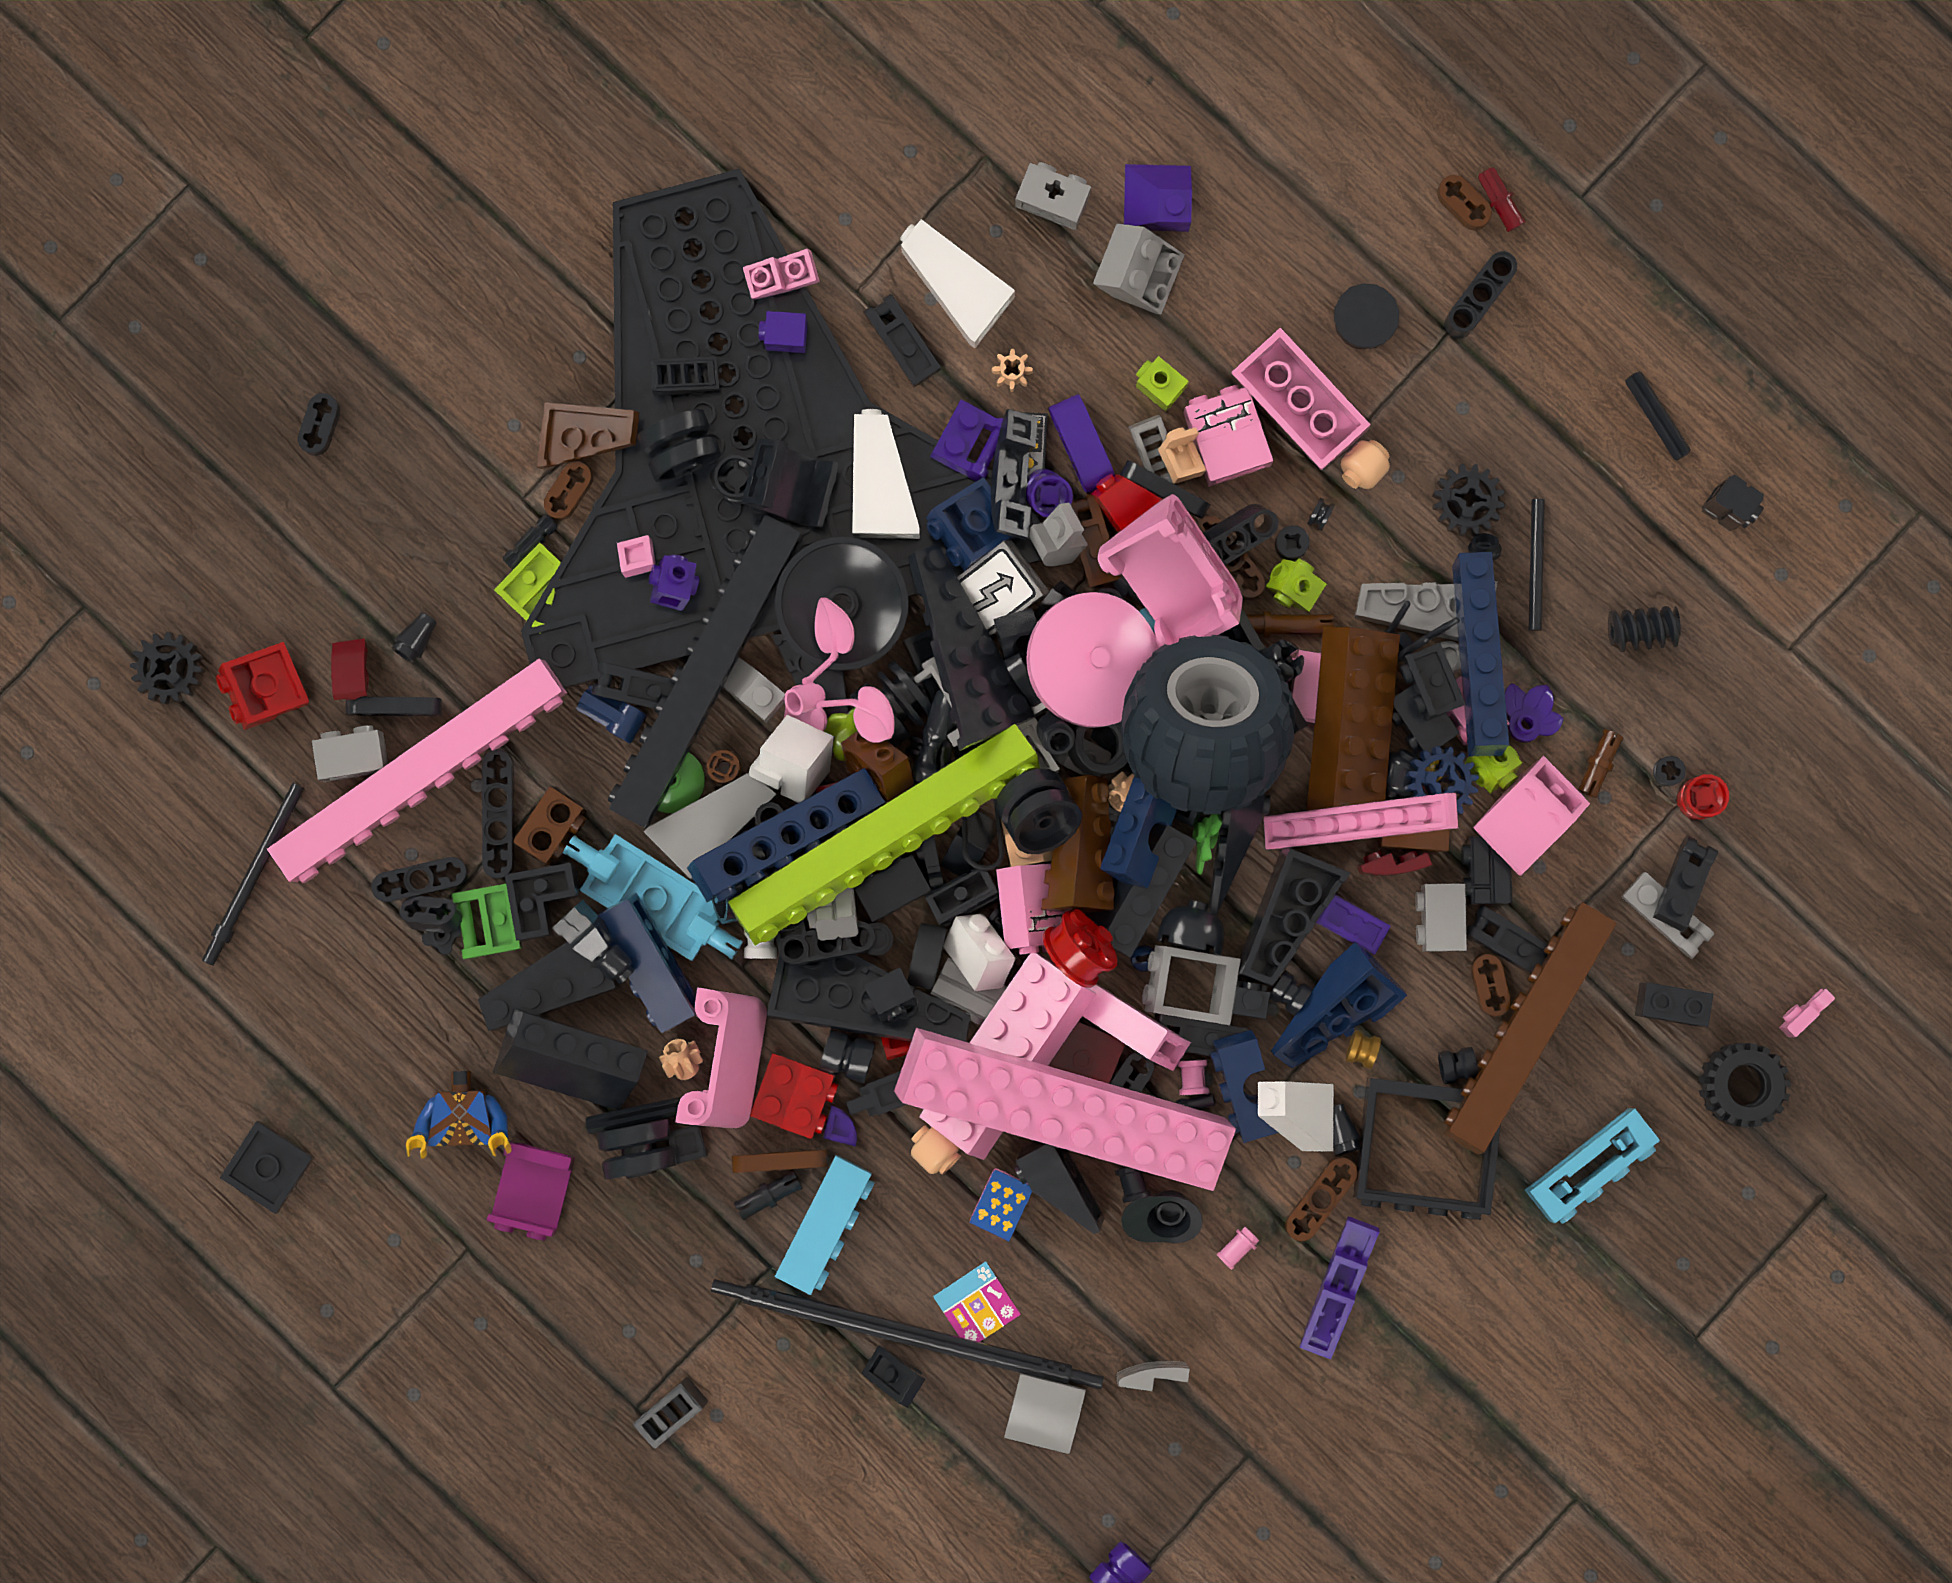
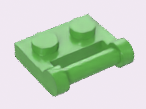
(495, 920)

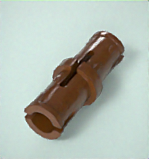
(1600, 763)

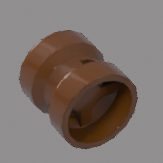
(727, 770)

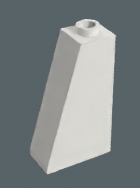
(958, 282)
(879, 485)

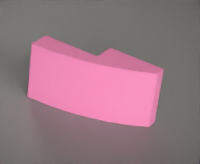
(781, 275)

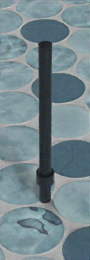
(223, 932)

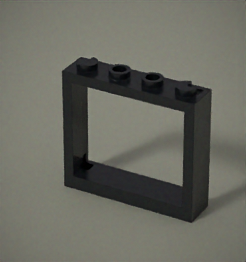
(1406, 1201)

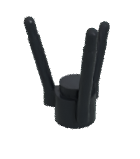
(1406, 644)

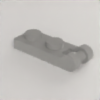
(1644, 898)

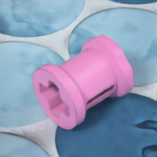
(1193, 1077)

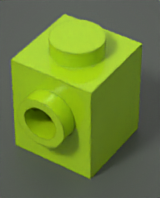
(1160, 383)

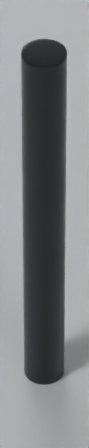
(1536, 564)

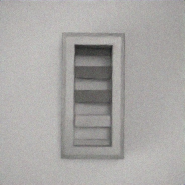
(1143, 426)

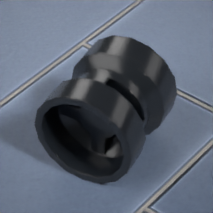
(1287, 991)
(1457, 1065)

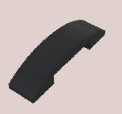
(1010, 474)

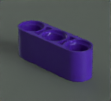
(1081, 442)

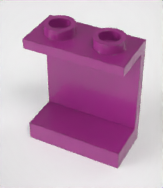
(531, 1191)

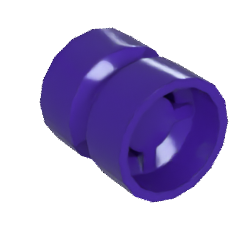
(1046, 491)
(1123, 1567)

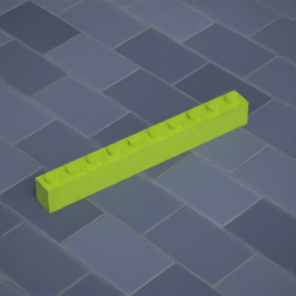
(883, 836)

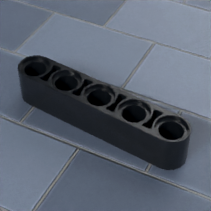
(1246, 534)

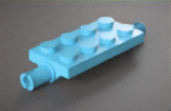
(669, 898)

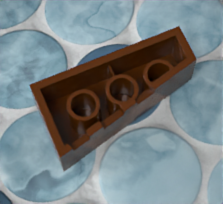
(1075, 867)

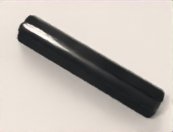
(1657, 415)
(632, 1116)

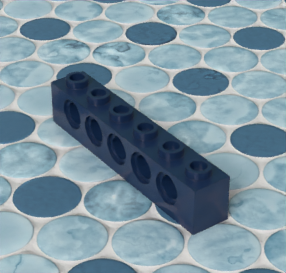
(708, 868)

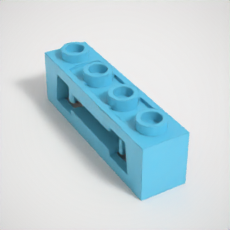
(1635, 1132)

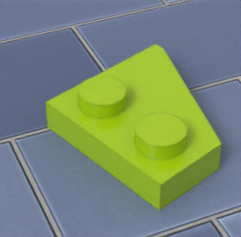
(528, 582)

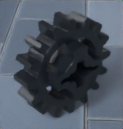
(1465, 514)
(156, 675)

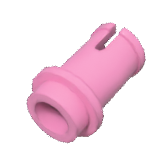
(1238, 1247)

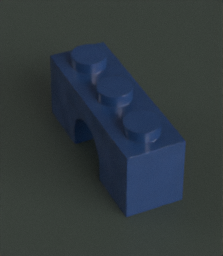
(1128, 852)
(1237, 1059)

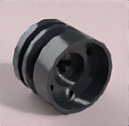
(905, 700)

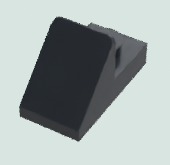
(894, 1376)

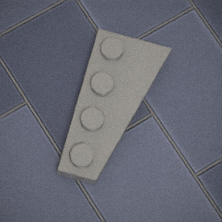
(1429, 608)

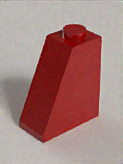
(1123, 500)

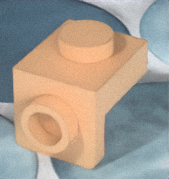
(1181, 455)

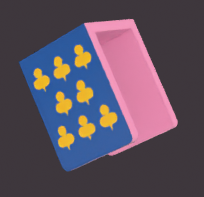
(1001, 1204)

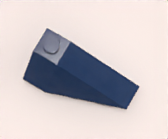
(1345, 996)

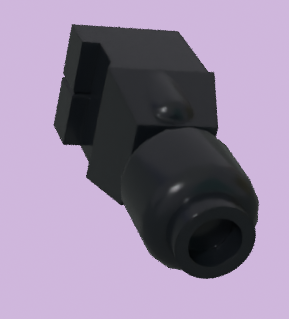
(592, 940)

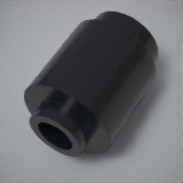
(1055, 734)

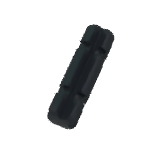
(530, 540)

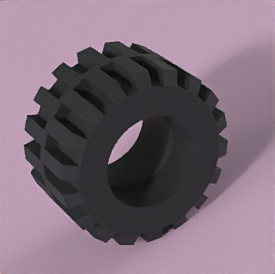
(1772, 1084)

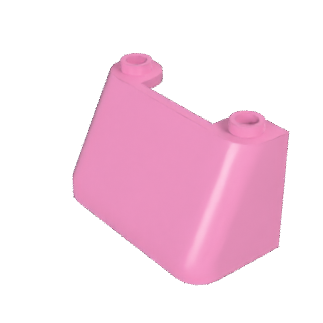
(1174, 573)
(734, 1062)

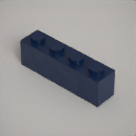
(656, 972)

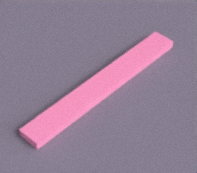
(1361, 821)

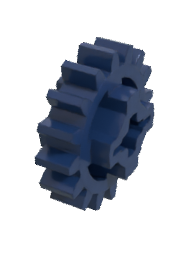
(1444, 768)

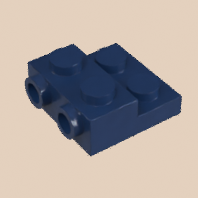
(966, 525)

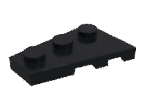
(831, 681)

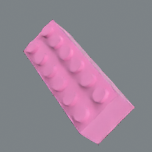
(1026, 1023)

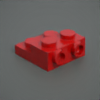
(261, 686)
(794, 1096)

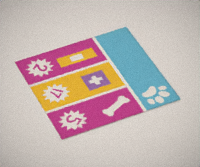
(977, 1304)

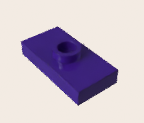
(1353, 924)

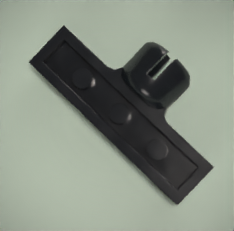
(1278, 652)

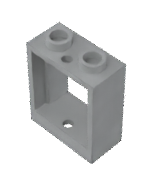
(1223, 987)

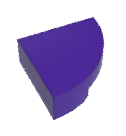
(840, 1127)

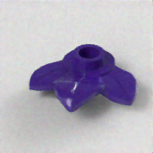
(1532, 708)

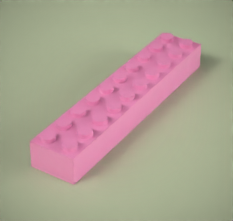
(1064, 1109)

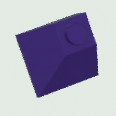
(1158, 197)

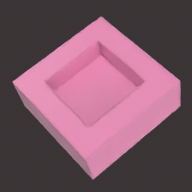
(636, 556)

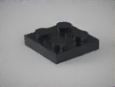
(267, 1167)

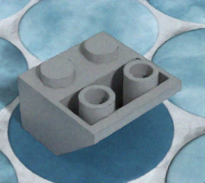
(1138, 268)

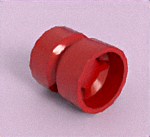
(1703, 797)

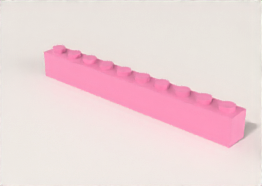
(418, 771)

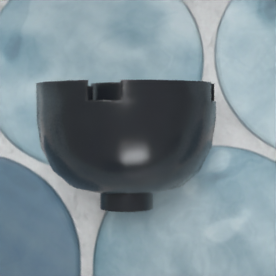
(1192, 928)

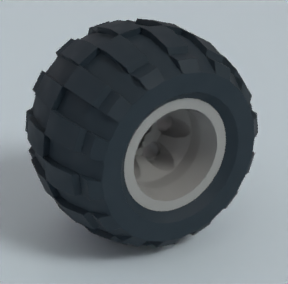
(1208, 724)

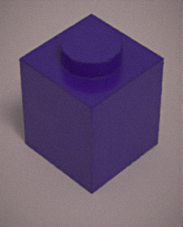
(784, 331)

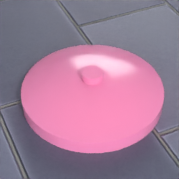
(1087, 657)

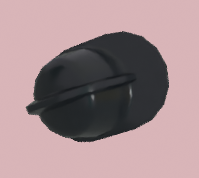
(1162, 1218)

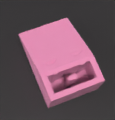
(1531, 815)

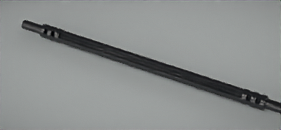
(907, 1334)

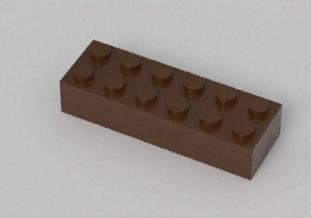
(1353, 717)

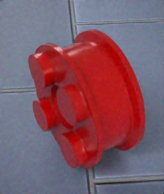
(1080, 948)

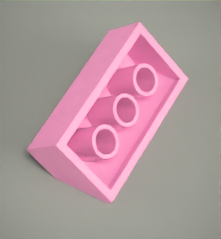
(1301, 399)

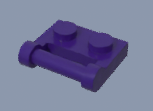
(960, 438)

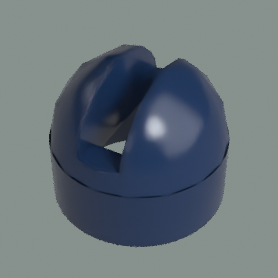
(1142, 950)

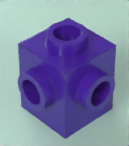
(673, 582)

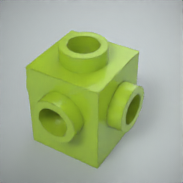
(1295, 584)
(1496, 770)

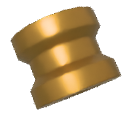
(1363, 1049)

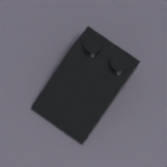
(1058, 1180)

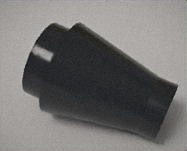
(414, 638)
(1345, 1134)

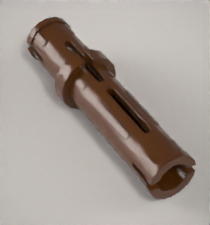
(1289, 623)

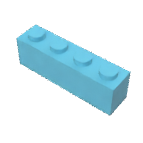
(824, 1224)

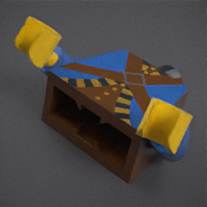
(460, 1119)

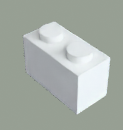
(979, 952)

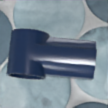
(617, 717)

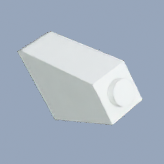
(1299, 1112)

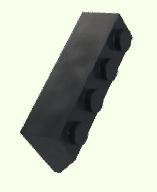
(1138, 905)
(569, 1060)

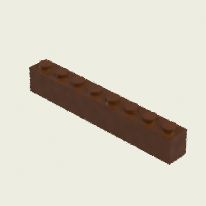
(1529, 1028)

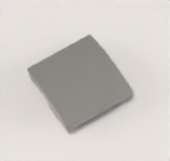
(1143, 1375)
(1044, 1413)

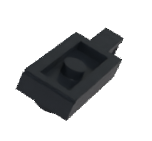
(877, 1097)

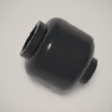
(1398, 766)

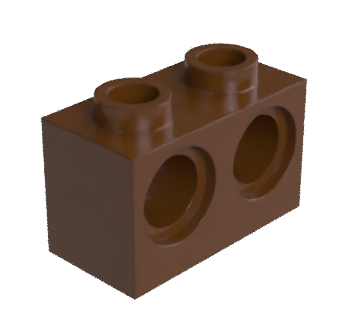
(883, 763)
(543, 821)

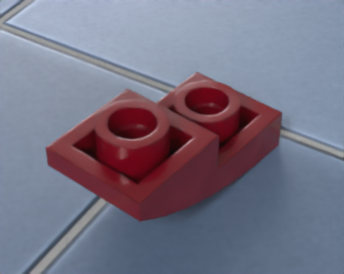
(349, 669)
(1381, 865)

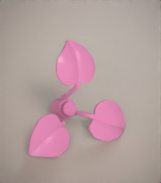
(805, 702)

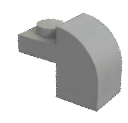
(1058, 537)

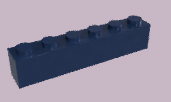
(1480, 654)

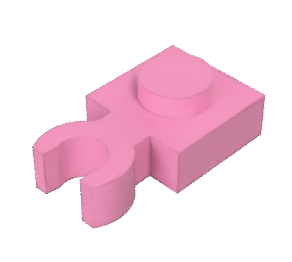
(1800, 1017)

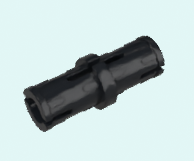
(768, 1195)

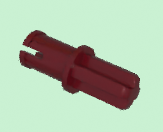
(1501, 199)

